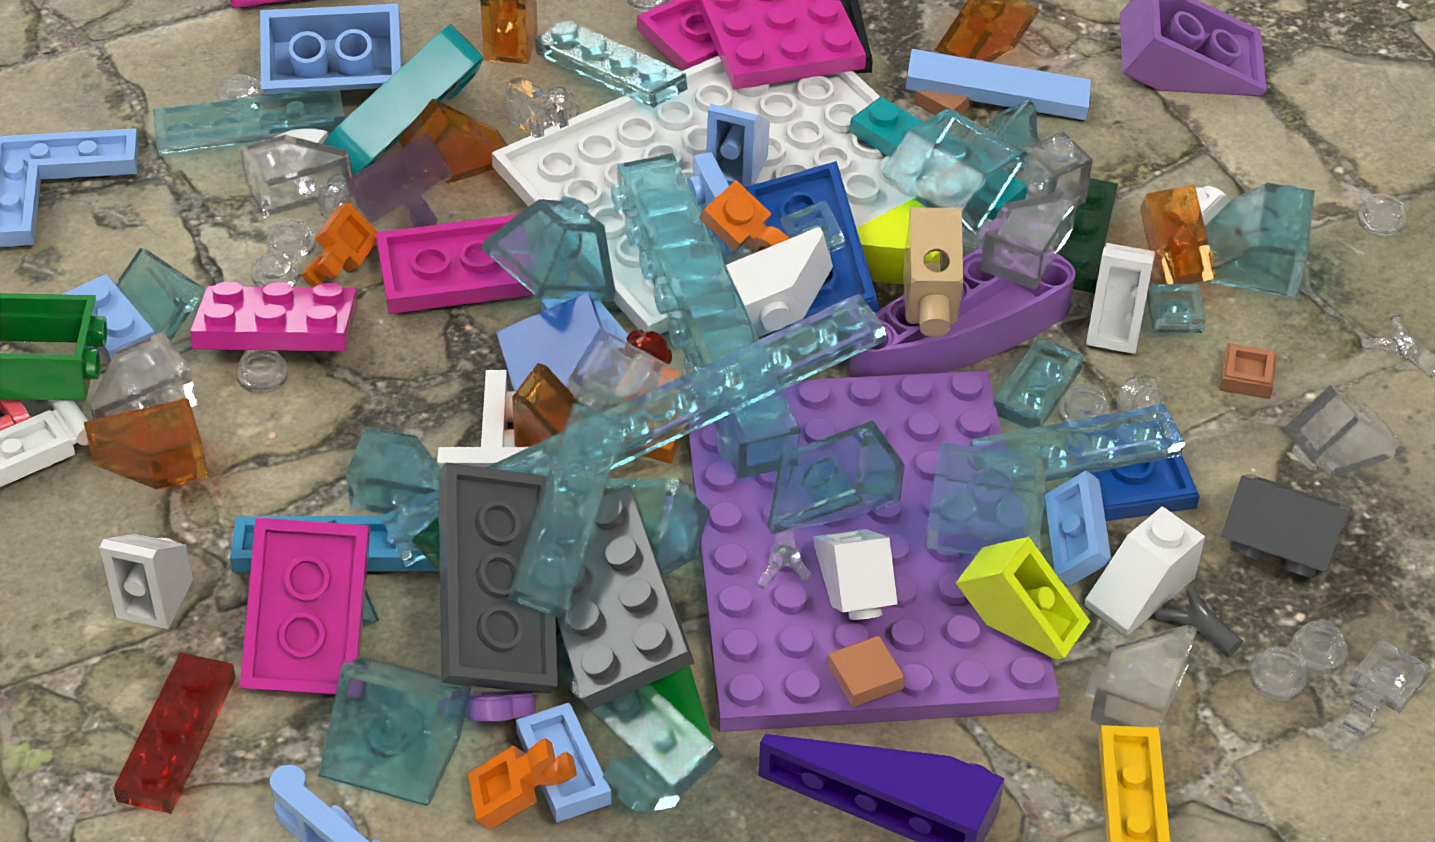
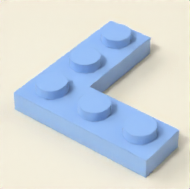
(55, 156)

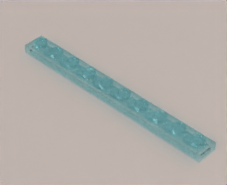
(690, 400)

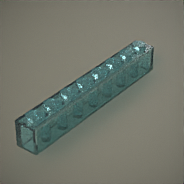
(700, 302)

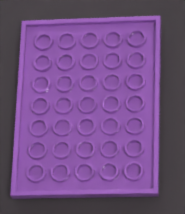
(777, 639)

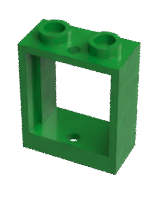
(50, 320)

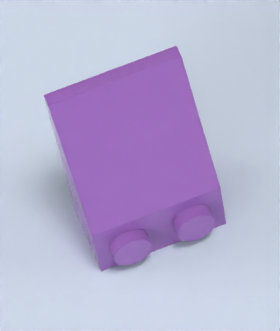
(1190, 48)

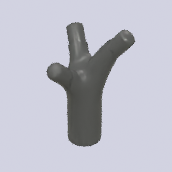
(1205, 620)

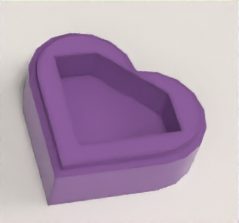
(500, 705)

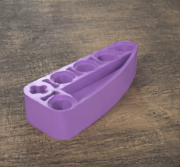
(990, 320)

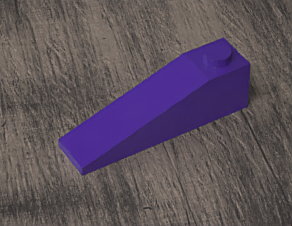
(898, 790)

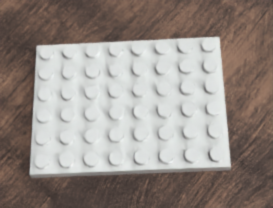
(805, 131)

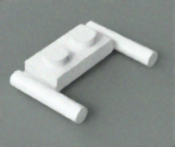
(41, 440)

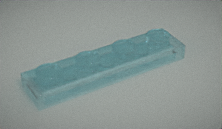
(611, 63)
(245, 119)
(1096, 441)
(566, 511)
(650, 730)

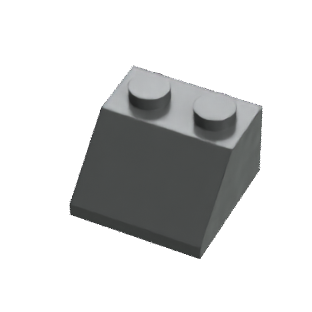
(1285, 524)

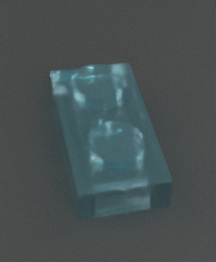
(1038, 384)

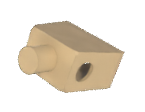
(933, 288)

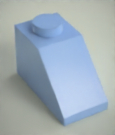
(737, 143)

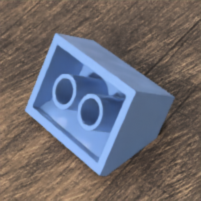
(329, 48)

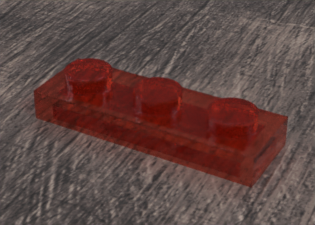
(174, 733)

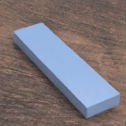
(998, 83)

